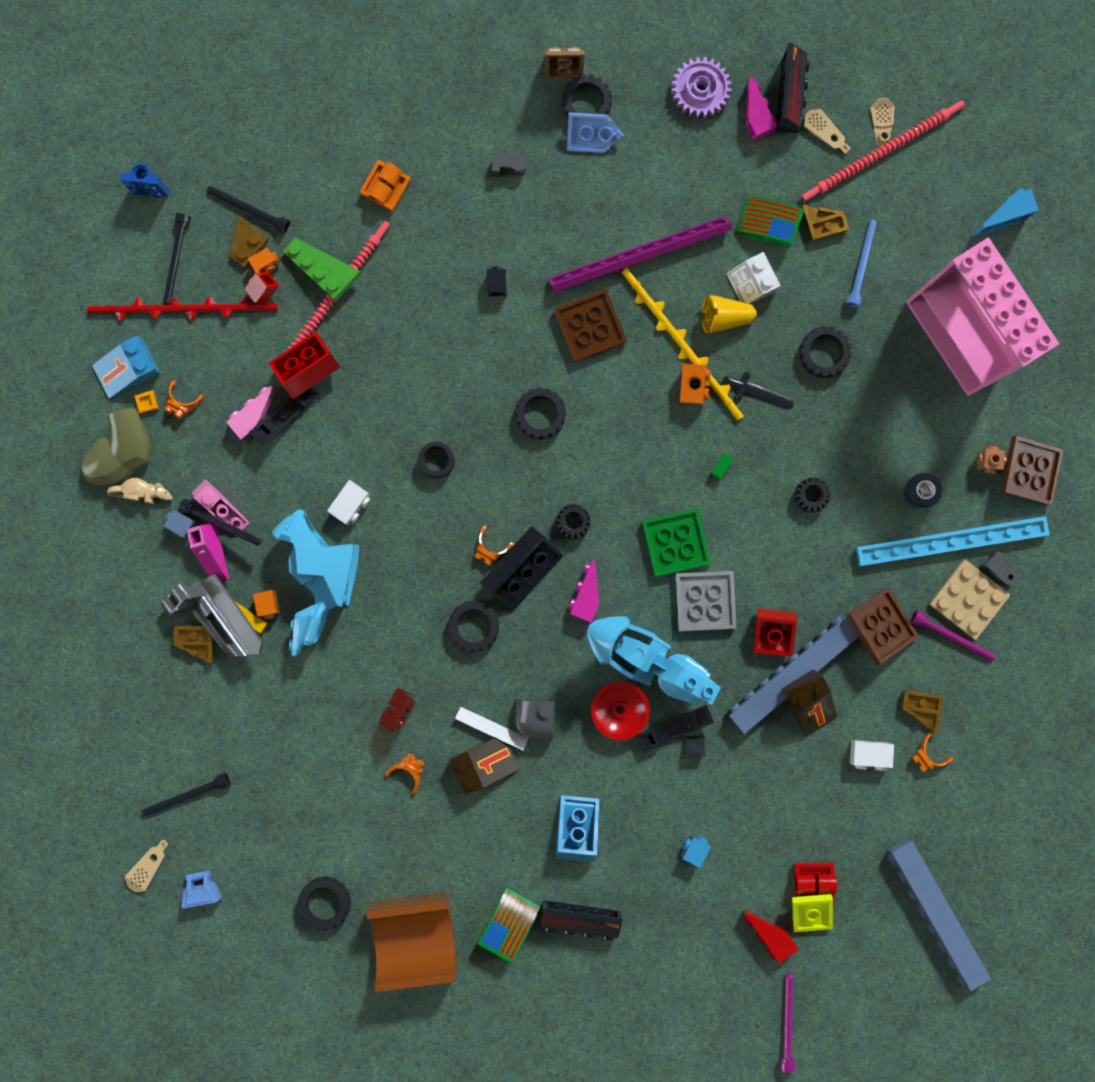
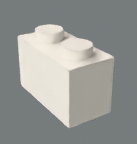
(349, 503)
(871, 754)

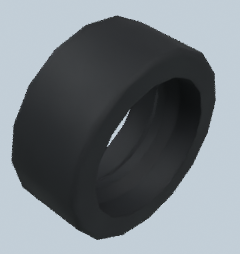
(431, 446)

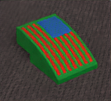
(769, 221)
(509, 925)

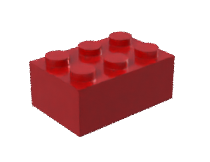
(304, 365)

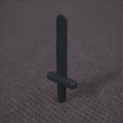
(757, 391)

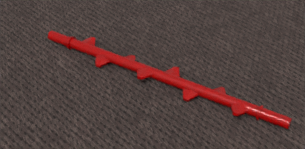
(191, 309)

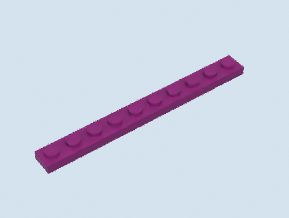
(643, 252)

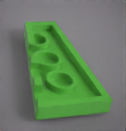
(322, 268)

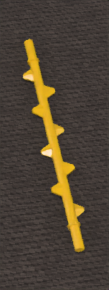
(678, 336)

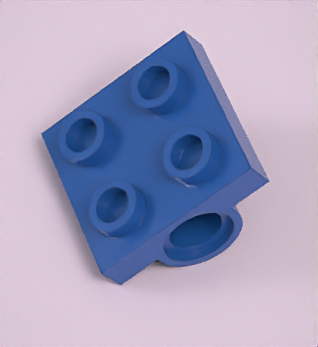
(143, 180)

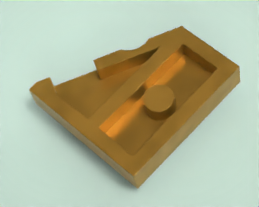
(824, 222)
(246, 242)
(195, 641)
(923, 707)

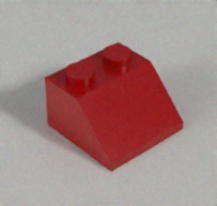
(774, 632)

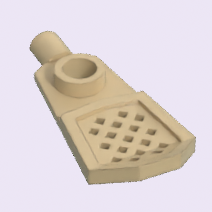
(883, 127)
(827, 131)
(148, 866)

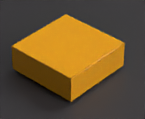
(146, 402)

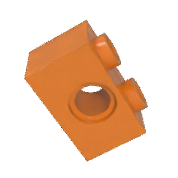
(691, 372)

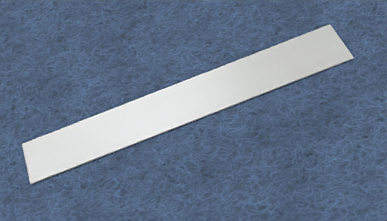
(491, 728)

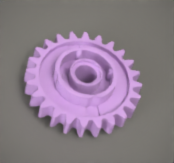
(697, 100)

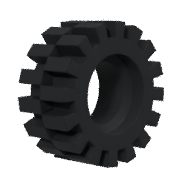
(823, 494)
(561, 521)

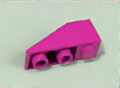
(758, 117)
(208, 549)
(587, 598)

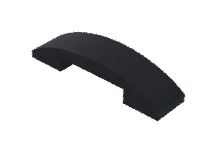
(282, 417)
(674, 728)

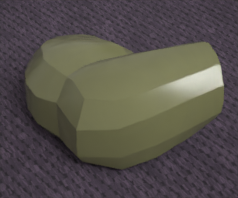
(120, 453)

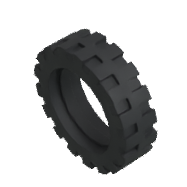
(587, 82)
(838, 337)
(538, 393)
(453, 626)
(303, 903)

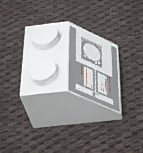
(753, 279)

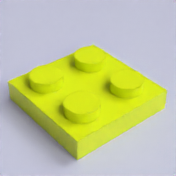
(812, 913)

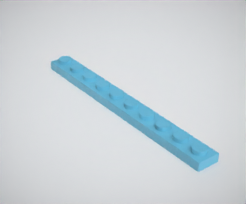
(952, 541)

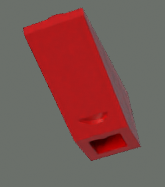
(775, 937)

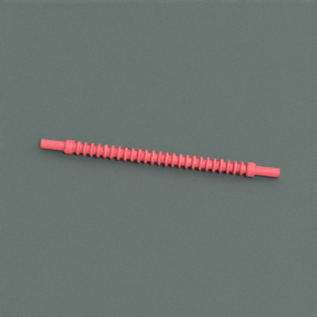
(942, 115)
(374, 240)

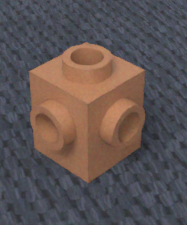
(985, 461)

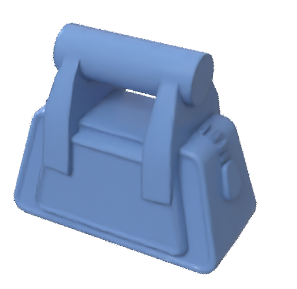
(200, 894)

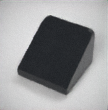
(694, 746)

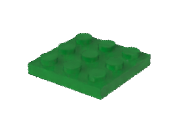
(676, 542)

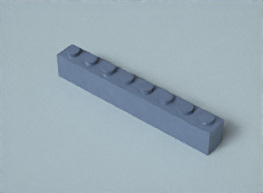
(813, 656)
(939, 914)

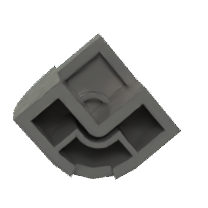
(535, 718)

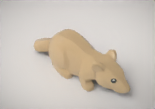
(138, 489)

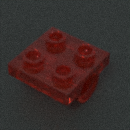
(395, 719)

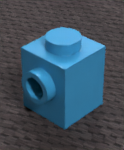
(695, 850)

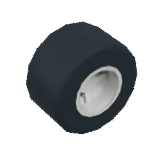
(930, 490)

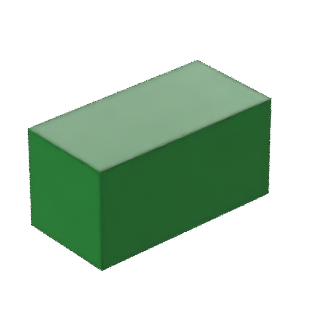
(721, 466)

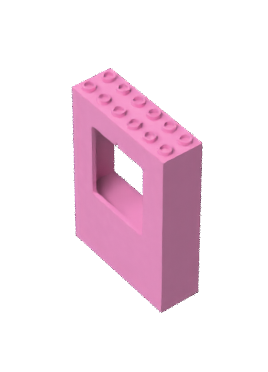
(980, 318)

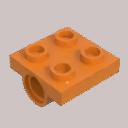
(385, 185)

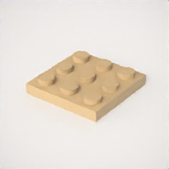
(969, 599)

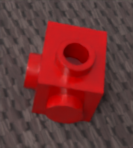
(261, 287)

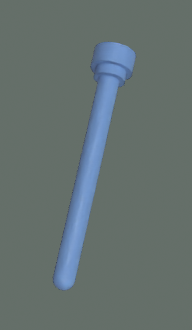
(854, 298)

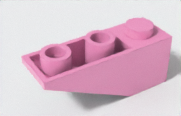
(251, 414)
(218, 505)

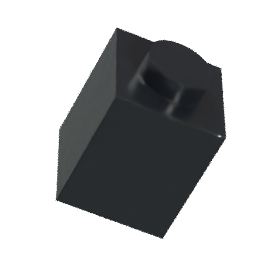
(496, 281)

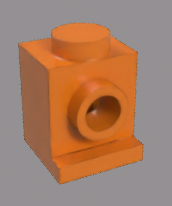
(264, 261)

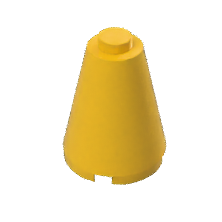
(725, 314)

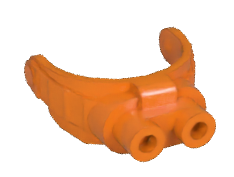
(177, 408)
(488, 556)
(922, 758)
(412, 766)

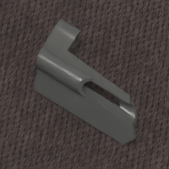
(210, 604)

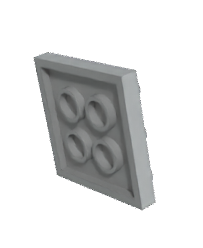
(705, 601)

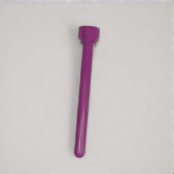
(919, 619)
(786, 1063)

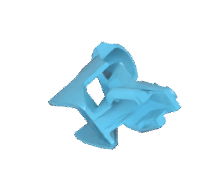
(323, 569)
(677, 676)

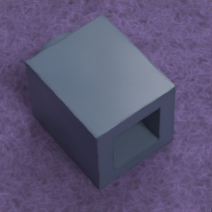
(179, 523)

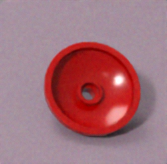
(625, 724)

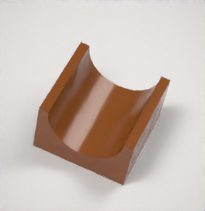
(413, 941)

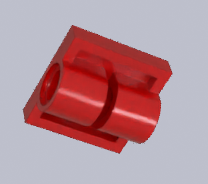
(814, 879)

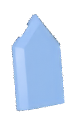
(591, 133)

